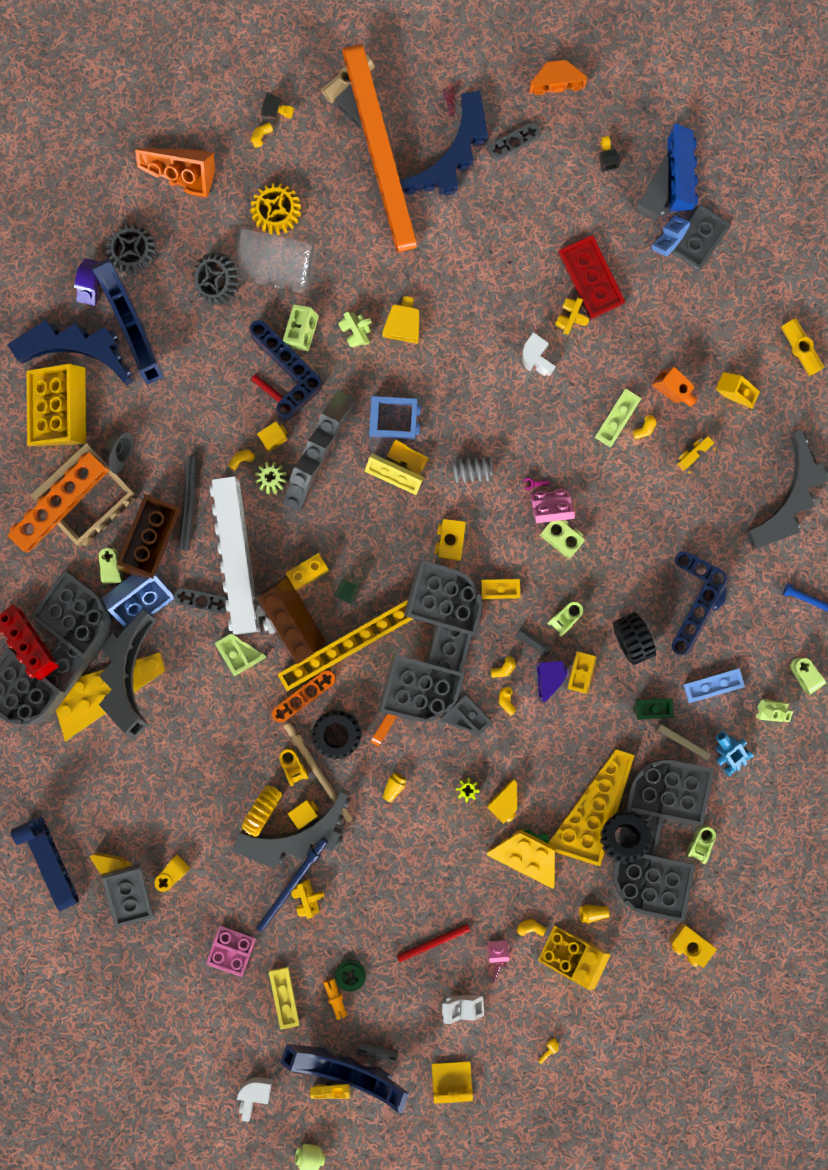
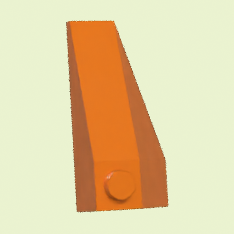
(183, 167)

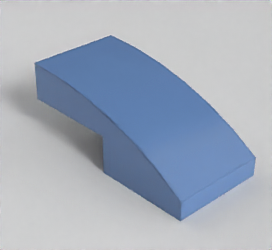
(672, 235)

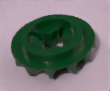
(352, 984)

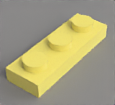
(394, 474)
(284, 997)

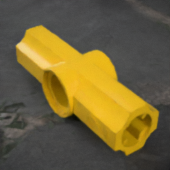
(808, 358)

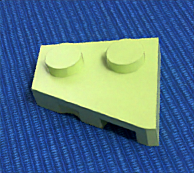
(238, 654)

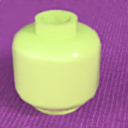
(309, 1157)

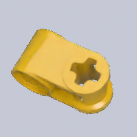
(293, 767)
(173, 872)

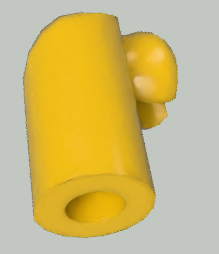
(258, 134)
(648, 427)
(506, 669)
(505, 700)
(529, 926)

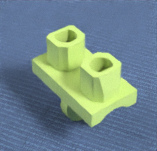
(356, 324)
(774, 711)

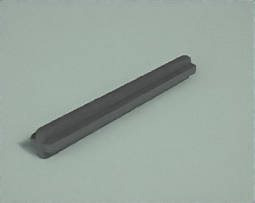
(188, 503)

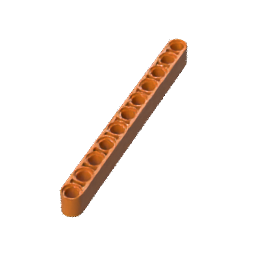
(379, 147)

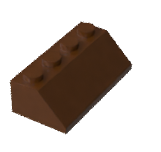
(148, 537)
(290, 620)

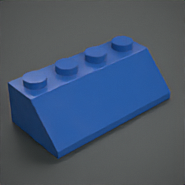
(681, 169)

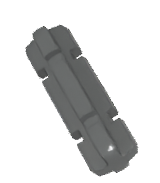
(534, 641)

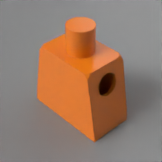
(675, 386)

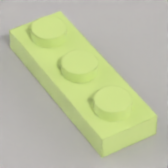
(618, 418)

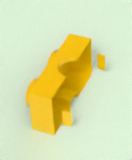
(401, 453)
(688, 458)

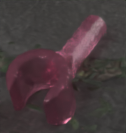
(449, 97)
(497, 969)

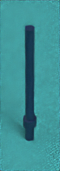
(312, 856)

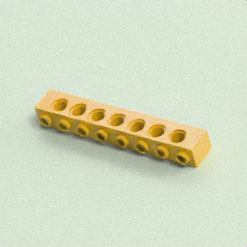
(344, 647)

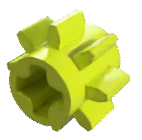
(471, 793)

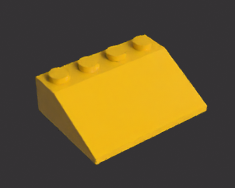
(56, 406)

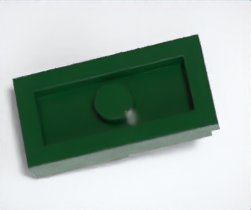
(654, 708)

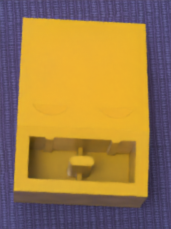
(574, 958)

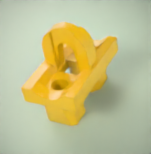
(566, 323)
(309, 899)

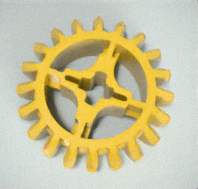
(288, 218)
(261, 810)

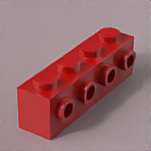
(27, 643)

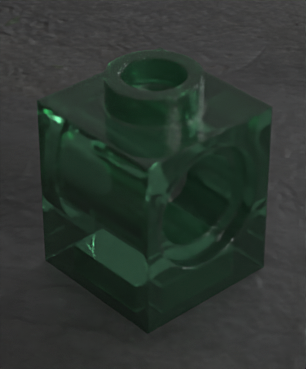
(347, 591)

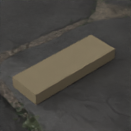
(683, 741)

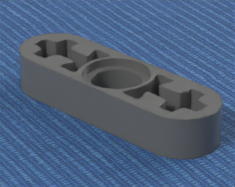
(512, 149)
(187, 602)

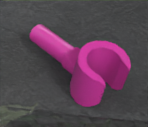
(535, 483)

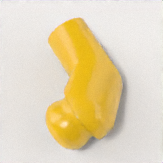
(244, 455)

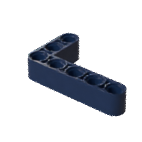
(289, 367)
(710, 584)
(48, 861)

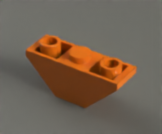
(557, 77)

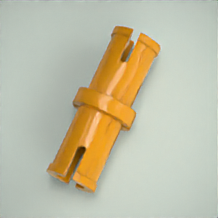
(335, 998)

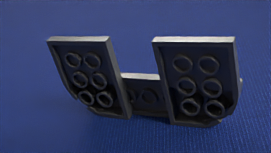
(81, 625)
(431, 687)
(656, 792)

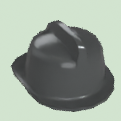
(118, 450)

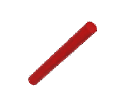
(433, 943)

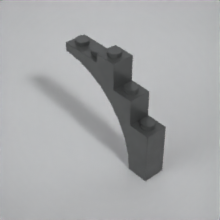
(316, 450)
(805, 476)
(123, 651)
(270, 848)

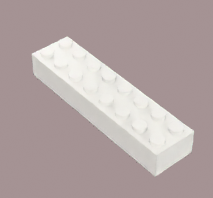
(235, 555)

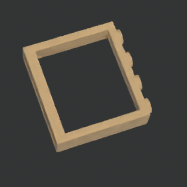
(112, 514)

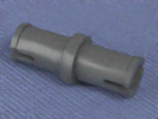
(378, 1052)

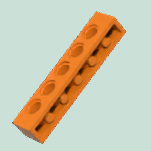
(55, 514)

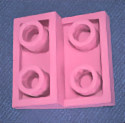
(552, 506)
(230, 951)

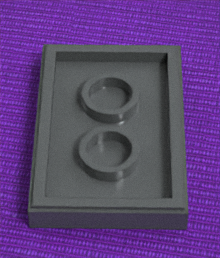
(701, 238)
(127, 895)

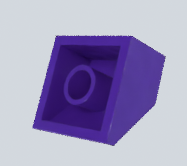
(550, 678)

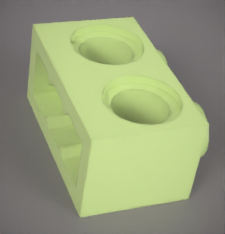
(301, 327)
(559, 541)

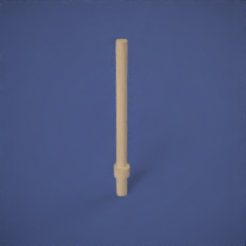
(297, 740)

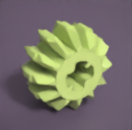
(274, 483)

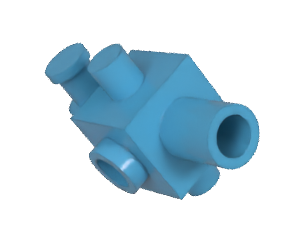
(731, 753)

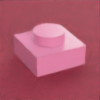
(498, 951)

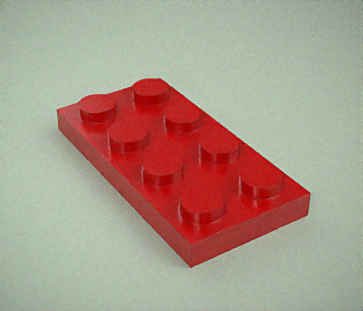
(591, 277)

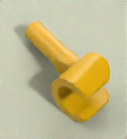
(553, 1047)

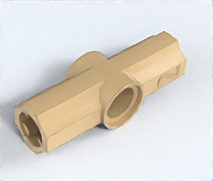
(338, 84)

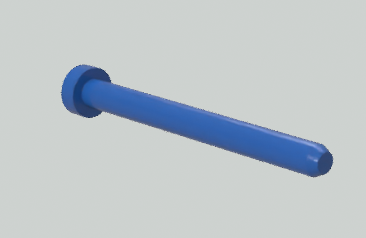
(789, 590)

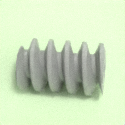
(472, 469)

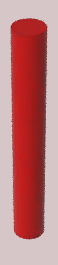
(267, 388)

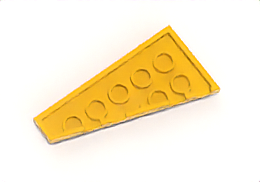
(82, 702)
(581, 829)

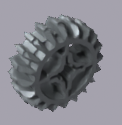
(136, 243)
(224, 284)

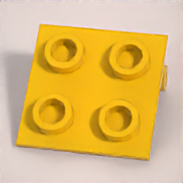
(452, 1082)

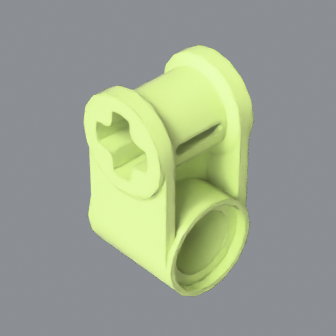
(108, 570)
(565, 618)
(809, 677)
(701, 845)

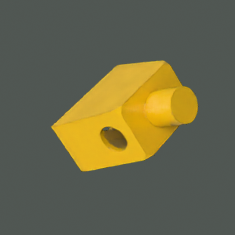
(403, 322)

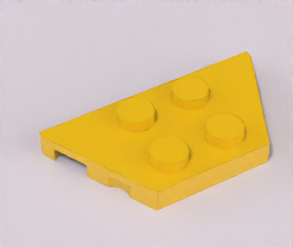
(527, 856)

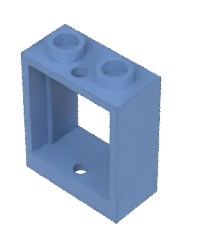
(374, 416)

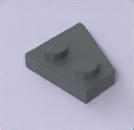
(467, 716)

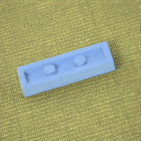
(713, 685)

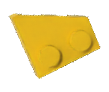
(337, 1091)

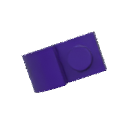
(86, 283)

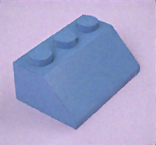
(135, 595)

